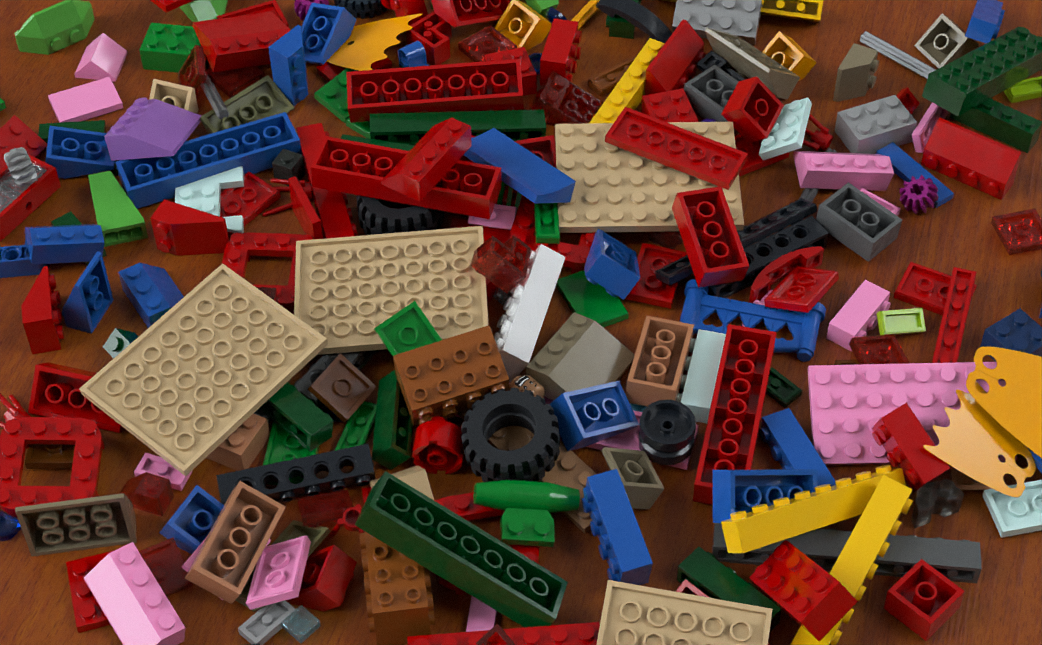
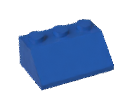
(289, 65)
(64, 243)
(149, 291)

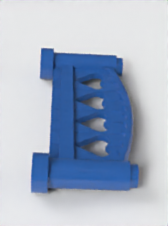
(802, 325)

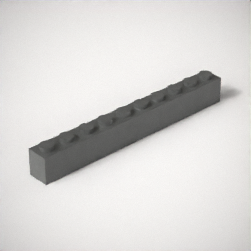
(953, 558)

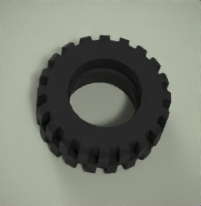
(379, 219)
(505, 410)

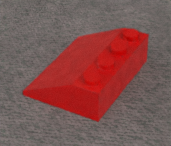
(239, 40)

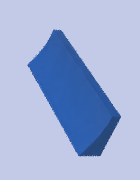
(521, 168)

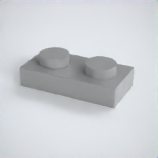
(265, 622)

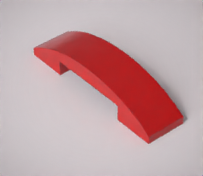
(782, 266)

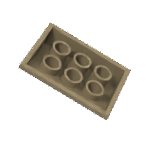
(752, 62)
(579, 358)
(78, 524)

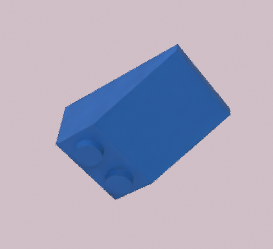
(325, 31)
(77, 152)
(612, 265)
(89, 297)
(593, 414)
(193, 520)

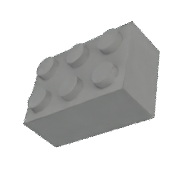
(875, 125)

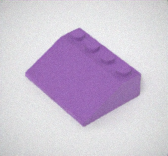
(150, 130)

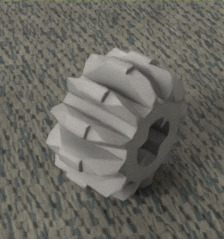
(20, 167)

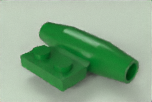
(526, 508)

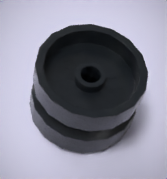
(667, 432)

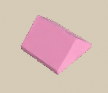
(101, 59)

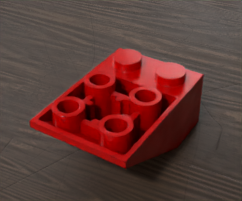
(42, 315)

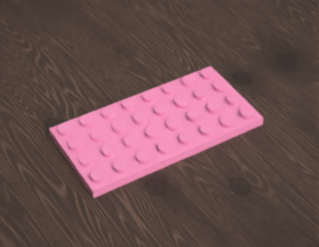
(854, 398)

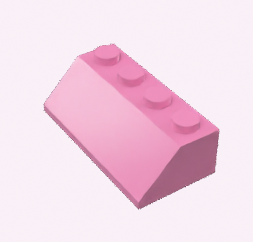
(836, 169)
(134, 600)

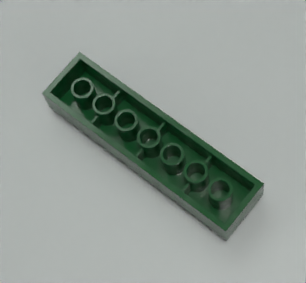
(985, 71)
(461, 553)

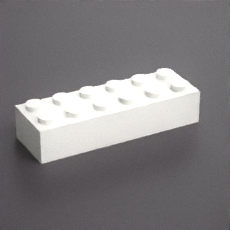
(527, 310)

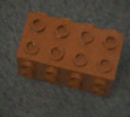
(450, 374)
(395, 592)

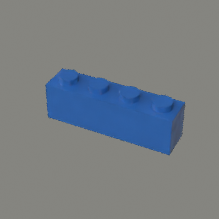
(985, 20)
(792, 446)

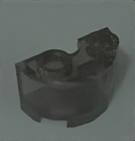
(936, 498)

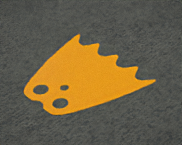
(370, 42)
(1018, 403)
(974, 444)

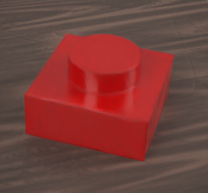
(908, 99)

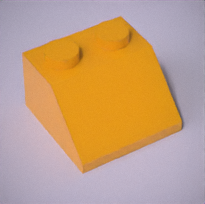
(523, 25)
(789, 54)

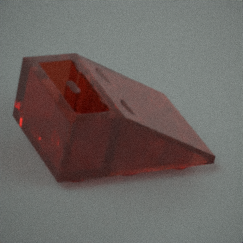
(564, 102)

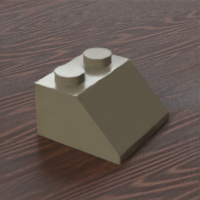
(945, 42)
(856, 73)
(636, 474)

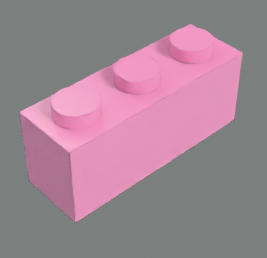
(858, 314)

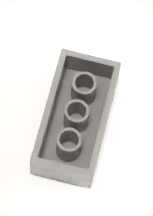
(728, 16)

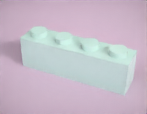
(702, 373)

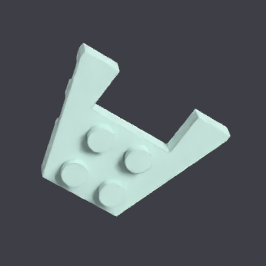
(206, 194)

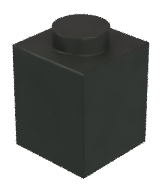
(288, 165)

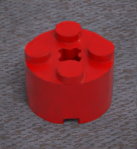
(438, 446)

